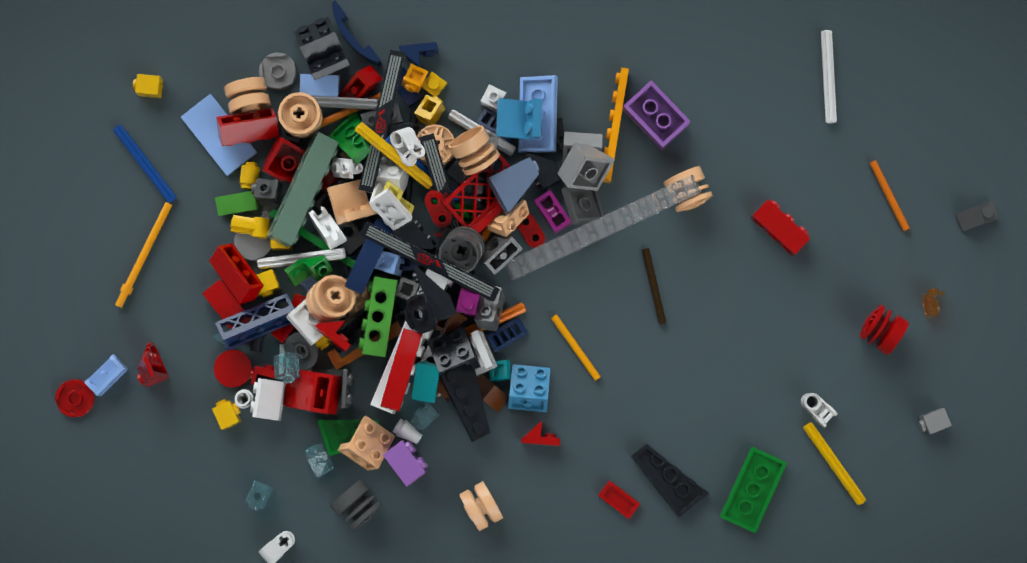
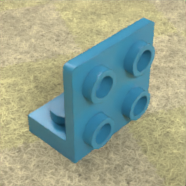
(519, 118)
(529, 388)

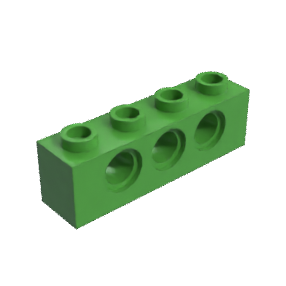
(379, 347)

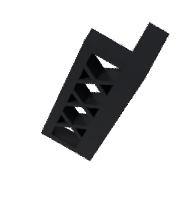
(354, 334)

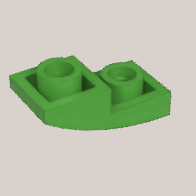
(235, 203)

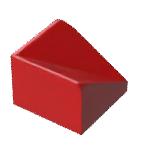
(283, 333)

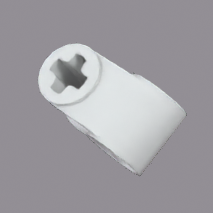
(406, 144)
(821, 411)
(275, 549)

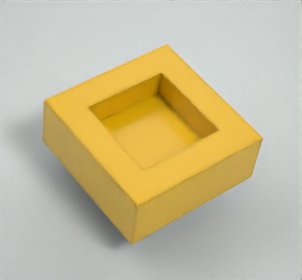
(434, 84)

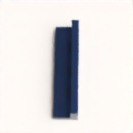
(258, 325)

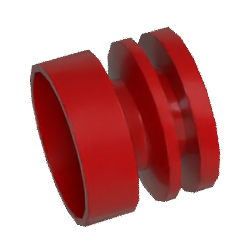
(885, 330)

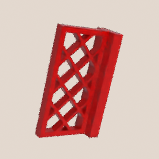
(486, 215)

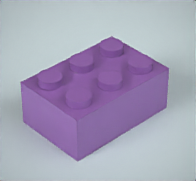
(656, 115)
(406, 462)

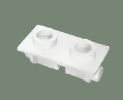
(345, 168)

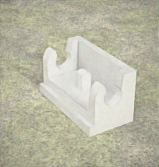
(327, 228)

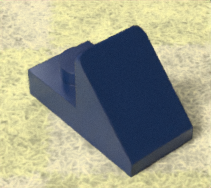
(413, 51)

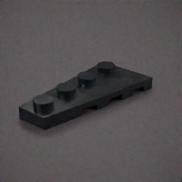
(466, 398)
(675, 487)

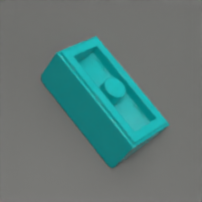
(425, 382)

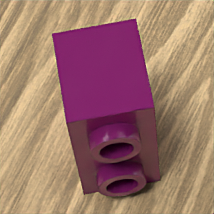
(552, 212)

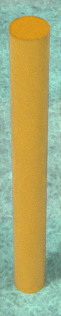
(575, 347)

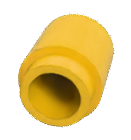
(249, 175)

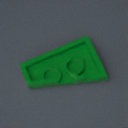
(350, 141)
(338, 432)

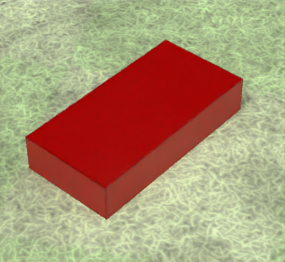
(619, 499)

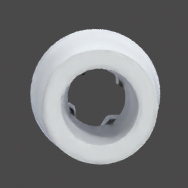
(241, 398)
(406, 431)

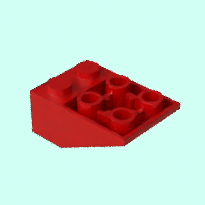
(314, 392)

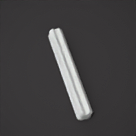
(467, 124)

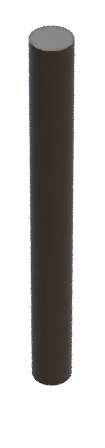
(654, 286)

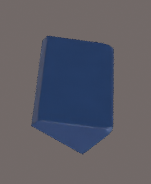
(410, 98)

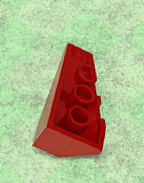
(284, 160)
(151, 367)

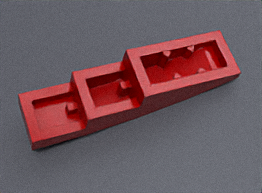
(401, 370)

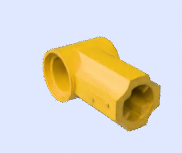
(256, 226)

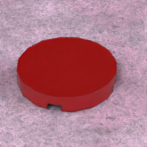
(232, 368)
(74, 398)

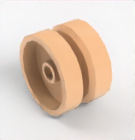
(247, 95)
(293, 106)
(329, 299)
(478, 507)

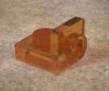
(930, 304)

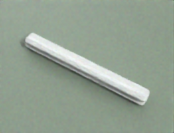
(828, 76)
(287, 260)

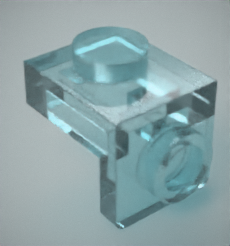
(319, 460)

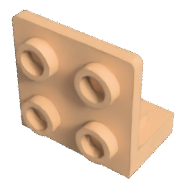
(349, 202)
(368, 444)

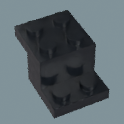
(321, 48)

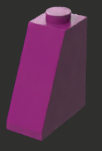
(467, 302)

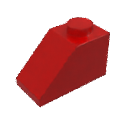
(362, 83)

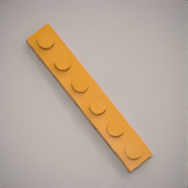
(615, 117)

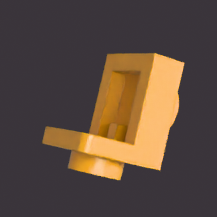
(414, 78)

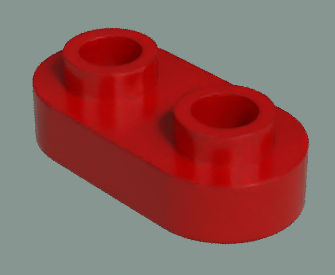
(437, 209)
(530, 230)

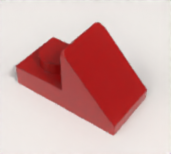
(329, 331)
(534, 437)

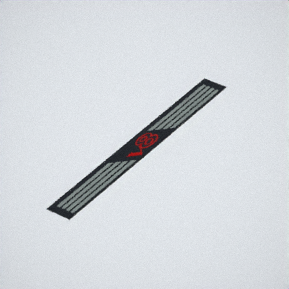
(382, 118)
(438, 174)
(429, 261)

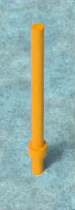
(126, 288)

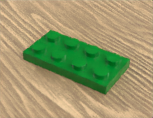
(753, 489)

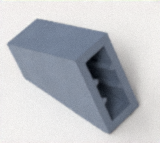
(513, 182)

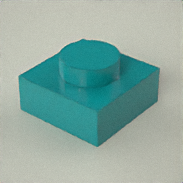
(501, 372)

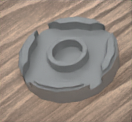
(278, 71)
(252, 247)

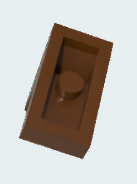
(491, 393)

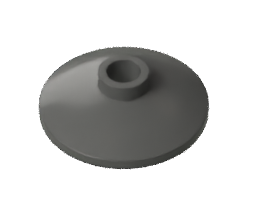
(296, 344)

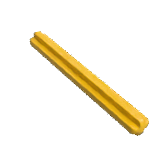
(390, 152)
(834, 463)

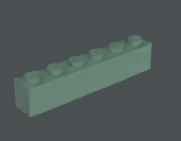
(303, 189)

